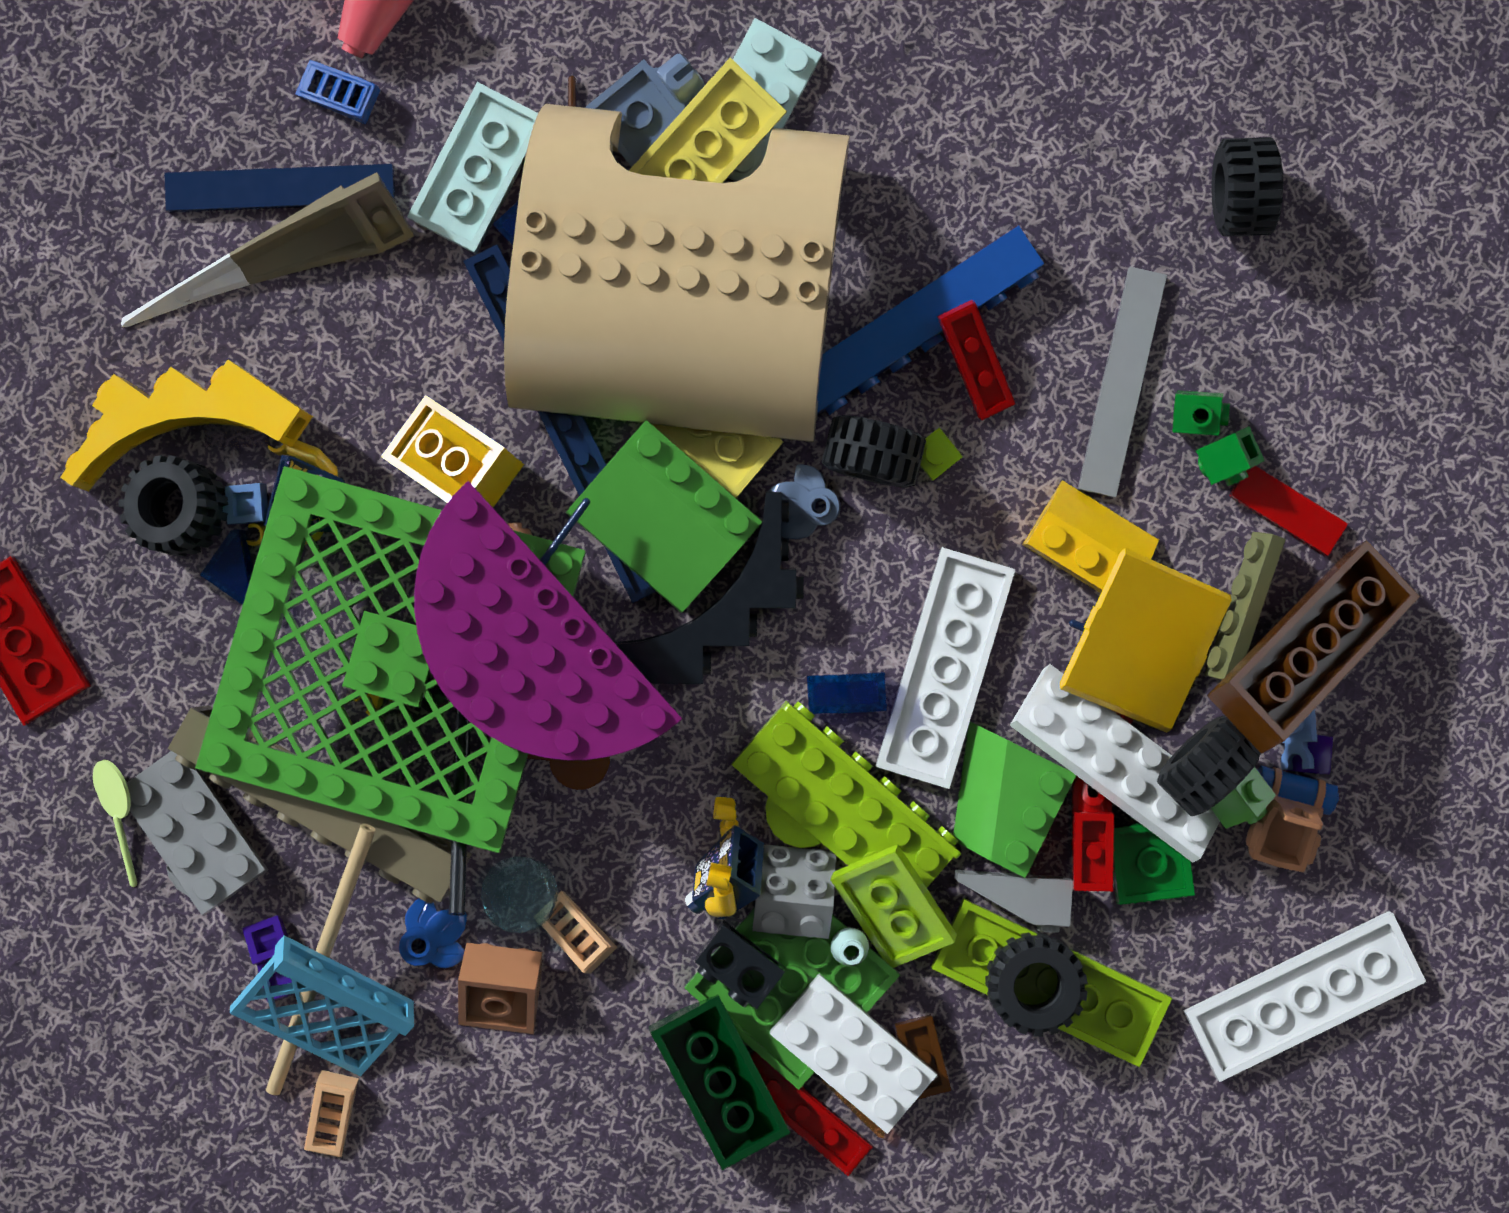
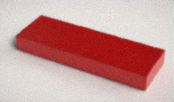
(976, 360)
(1289, 510)

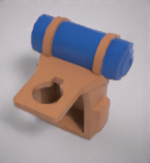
(1289, 830)

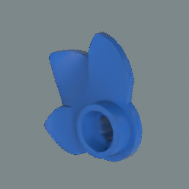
(437, 931)

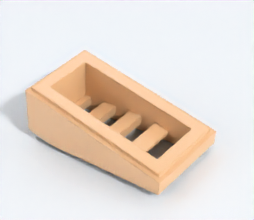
(585, 923)
(337, 1090)

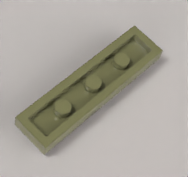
(1247, 598)

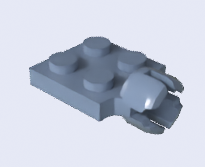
(649, 102)

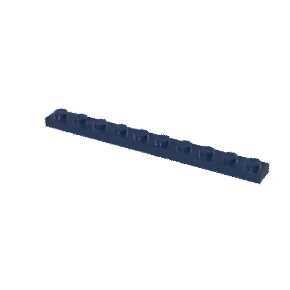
(566, 431)

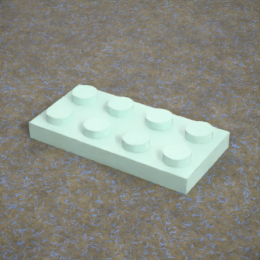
(781, 69)
(475, 169)

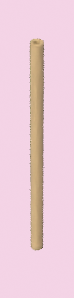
(325, 945)

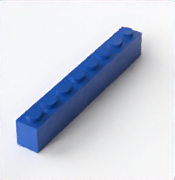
(915, 323)

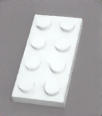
(853, 1053)

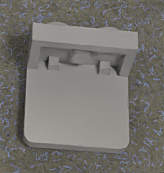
(795, 892)

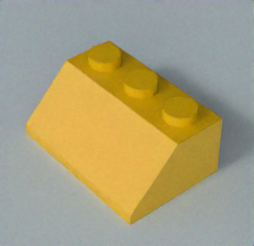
(1085, 536)

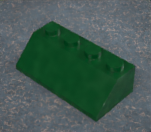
(719, 1080)

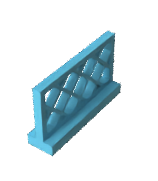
(341, 989)

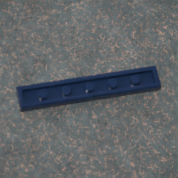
(263, 187)

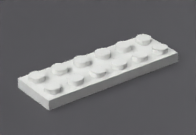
(945, 667)
(1111, 760)
(1304, 996)

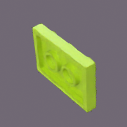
(893, 906)

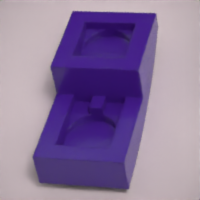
(261, 946)

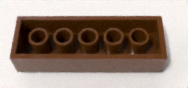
(1313, 647)

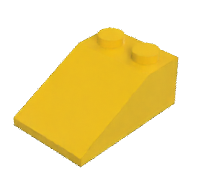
(447, 452)

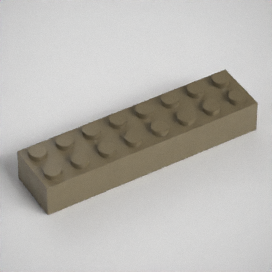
(398, 851)

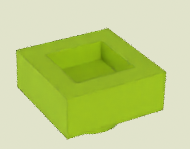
(938, 454)

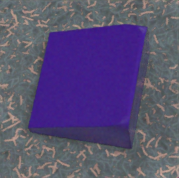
(1321, 753)

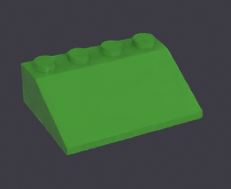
(664, 516)

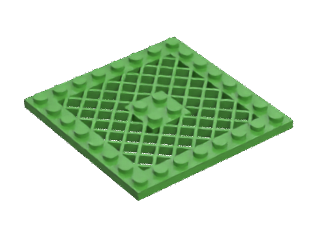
(382, 663)

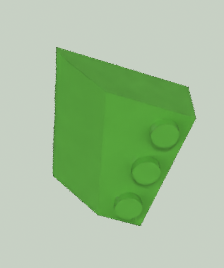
(1007, 800)

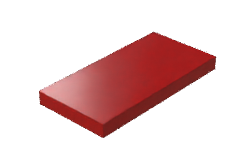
(34, 658)

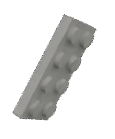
(193, 832)

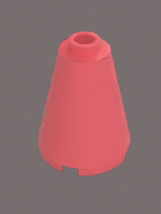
(368, 23)

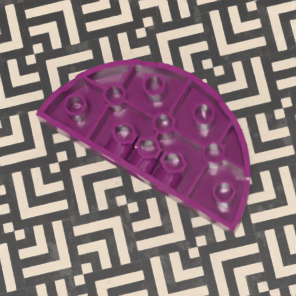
(521, 648)

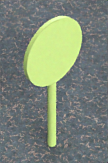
(116, 801)

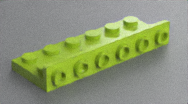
(838, 796)

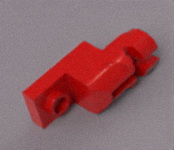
(1091, 840)

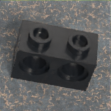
(746, 957)

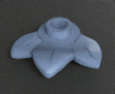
(802, 496)

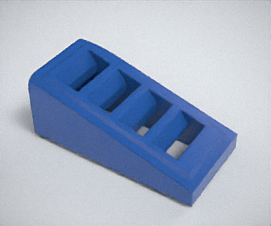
(364, 104)

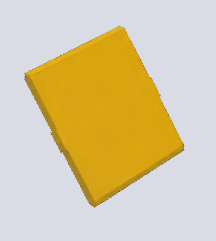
(1145, 641)

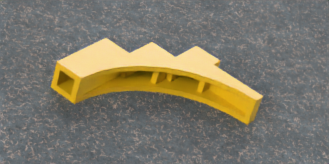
(179, 402)

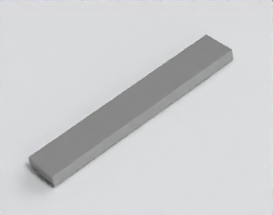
(1122, 382)

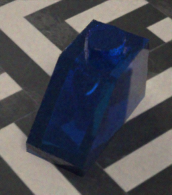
(847, 692)

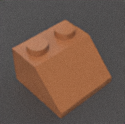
(499, 988)

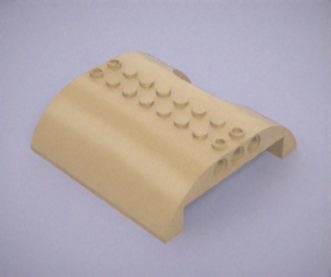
(671, 290)

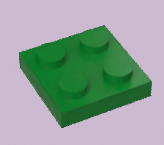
(1148, 867)

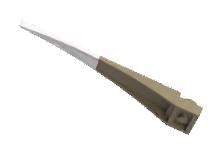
(328, 231)

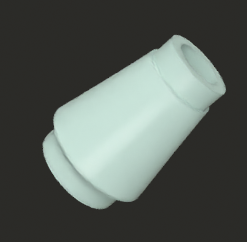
(845, 938)

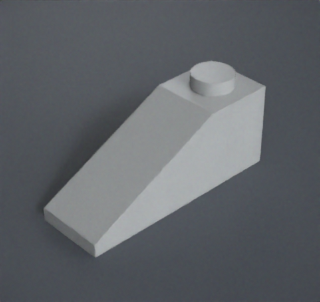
(1036, 899)

